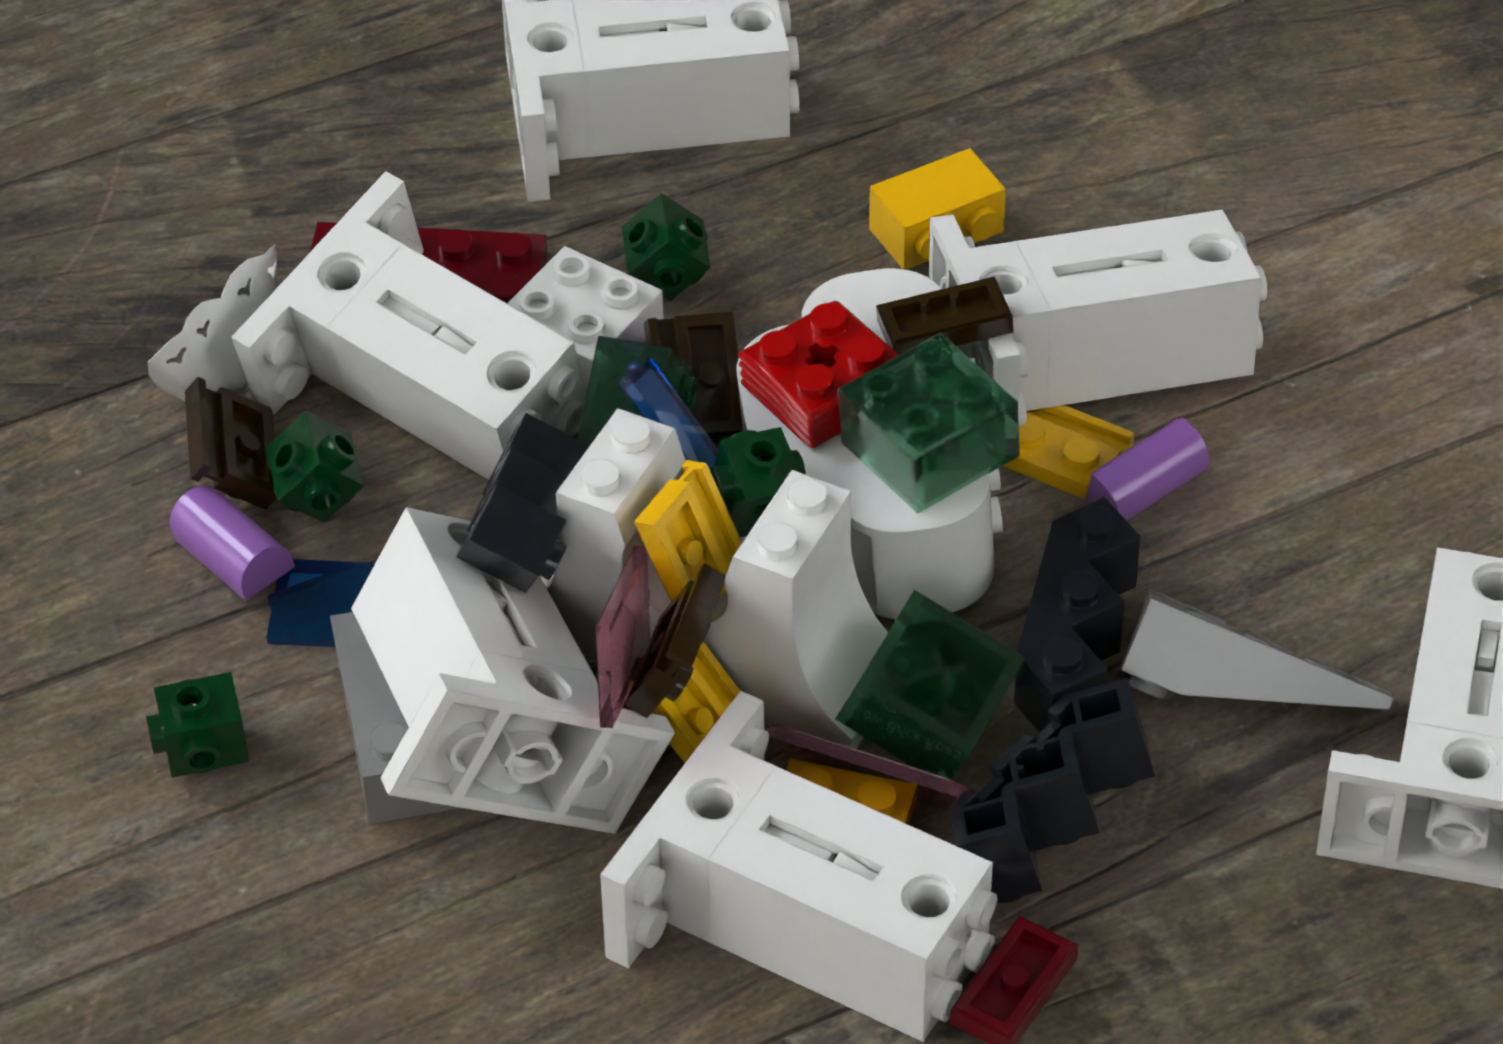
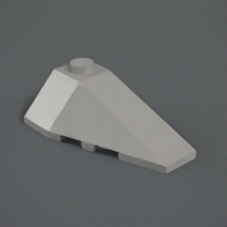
(1201, 656)
(374, 722)

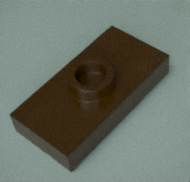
(958, 312)

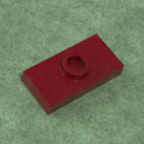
(1014, 983)

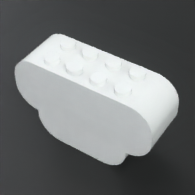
(894, 550)

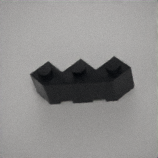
(517, 518)
(1075, 607)
(1048, 783)

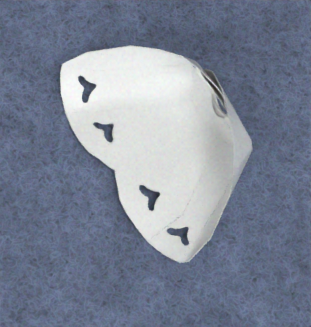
(215, 356)

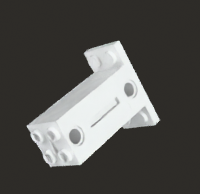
(645, 77)
(1112, 307)
(409, 339)
(494, 690)
(1445, 796)
(801, 883)

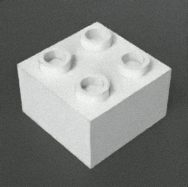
(588, 301)

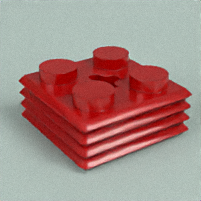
(804, 365)

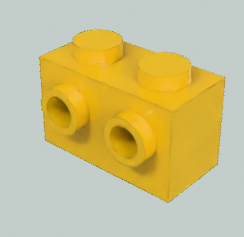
(953, 185)

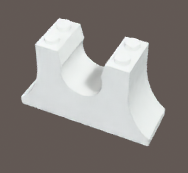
(792, 602)

